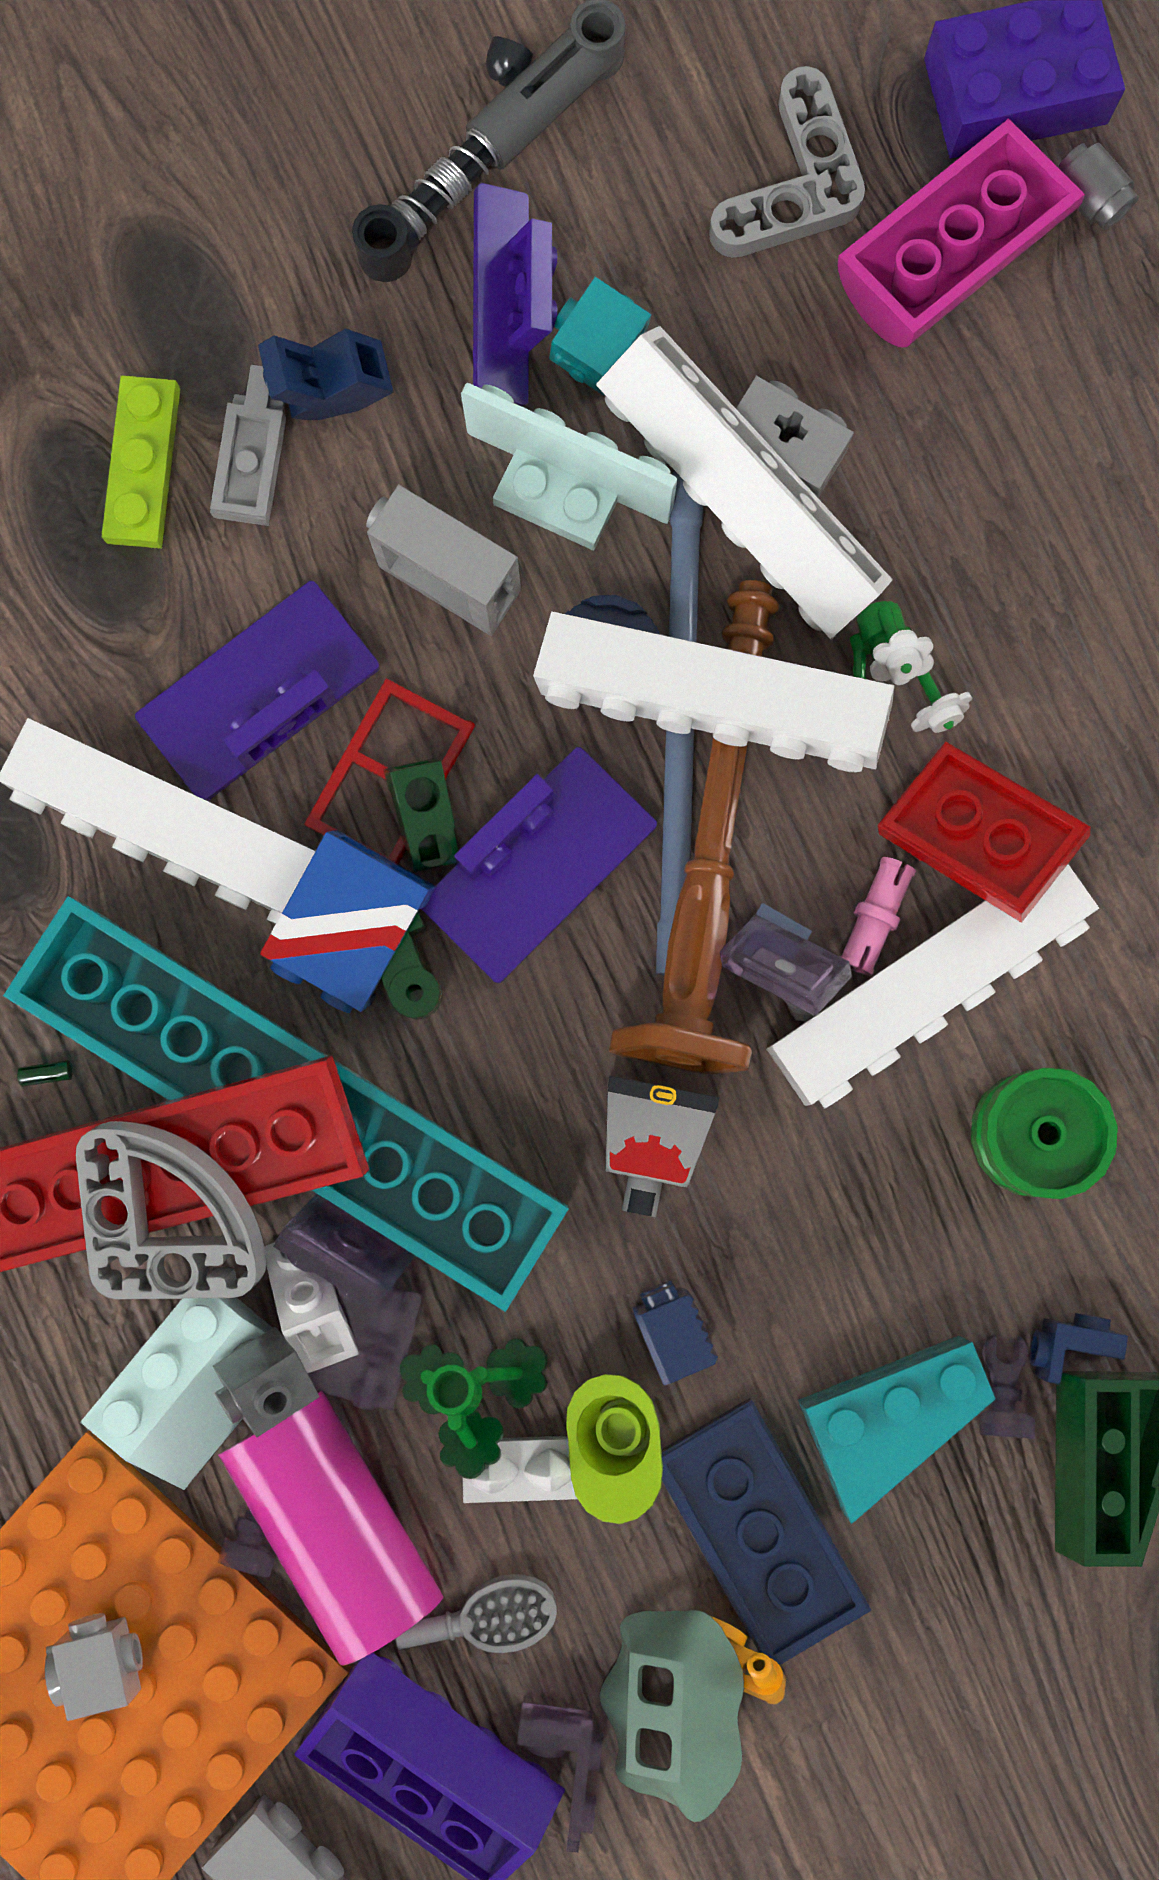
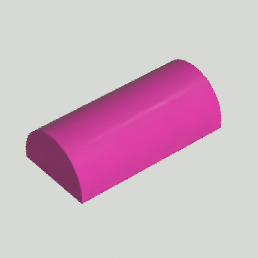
(955, 235)
(333, 1531)

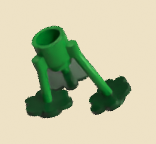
(449, 1388)

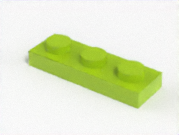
(141, 462)

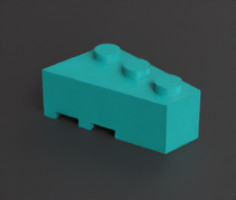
(894, 1419)

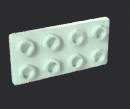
(561, 475)

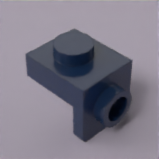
(1085, 1335)

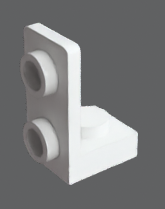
(309, 1313)

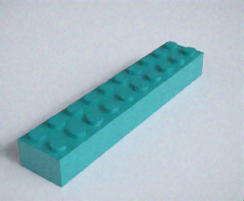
(191, 1036)

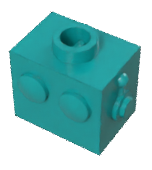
(596, 332)

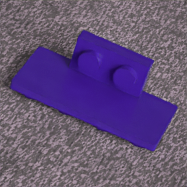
(257, 691)
(537, 863)

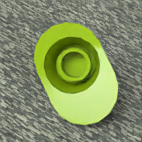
(614, 1448)

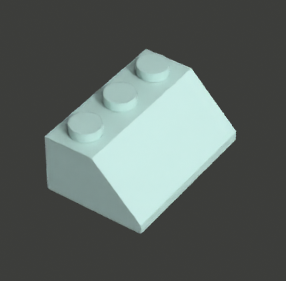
(164, 1401)

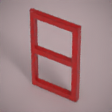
(353, 755)

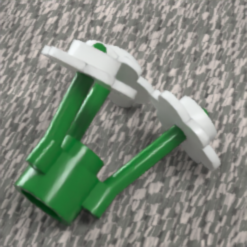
(900, 658)

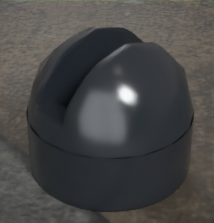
(506, 60)

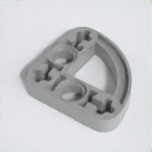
(132, 1239)

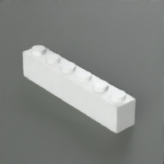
(742, 482)
(714, 691)
(153, 819)
(922, 987)

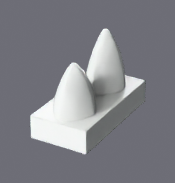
(526, 1472)

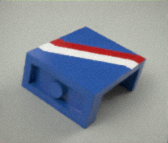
(345, 921)

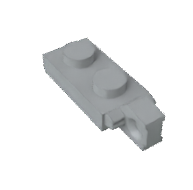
(249, 454)

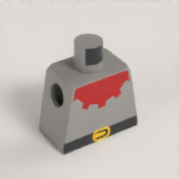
(654, 1138)

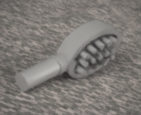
(496, 1617)

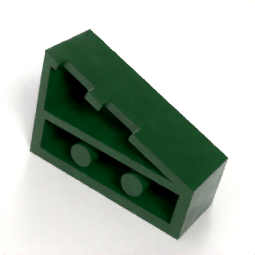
(1106, 1466)

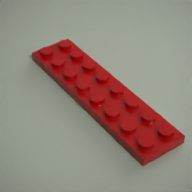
(266, 1132)

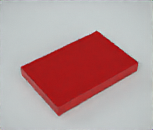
(984, 831)

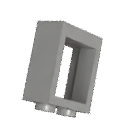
(443, 559)

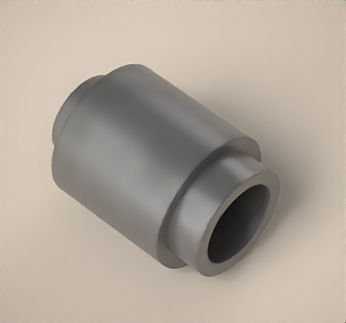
(1102, 181)

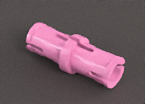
(877, 915)

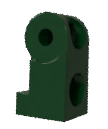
(423, 813)
(407, 983)

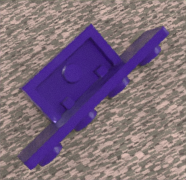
(509, 288)

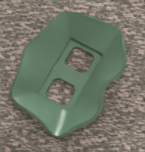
(699, 1720)

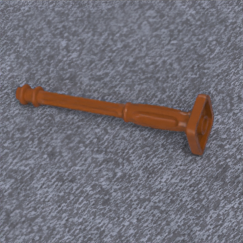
(682, 1033)

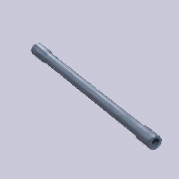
(686, 522)

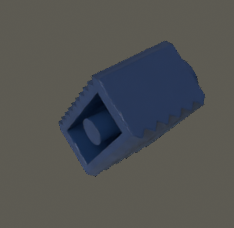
(674, 1332)

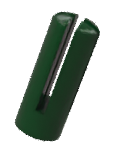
(44, 1073)

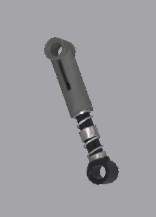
(495, 135)

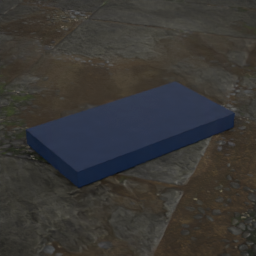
(760, 1534)

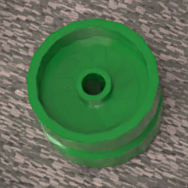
(1078, 1124)

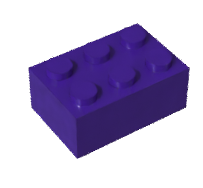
(1029, 62)

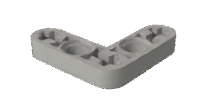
(807, 191)

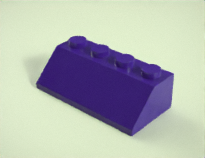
(431, 1772)

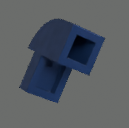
(327, 378)

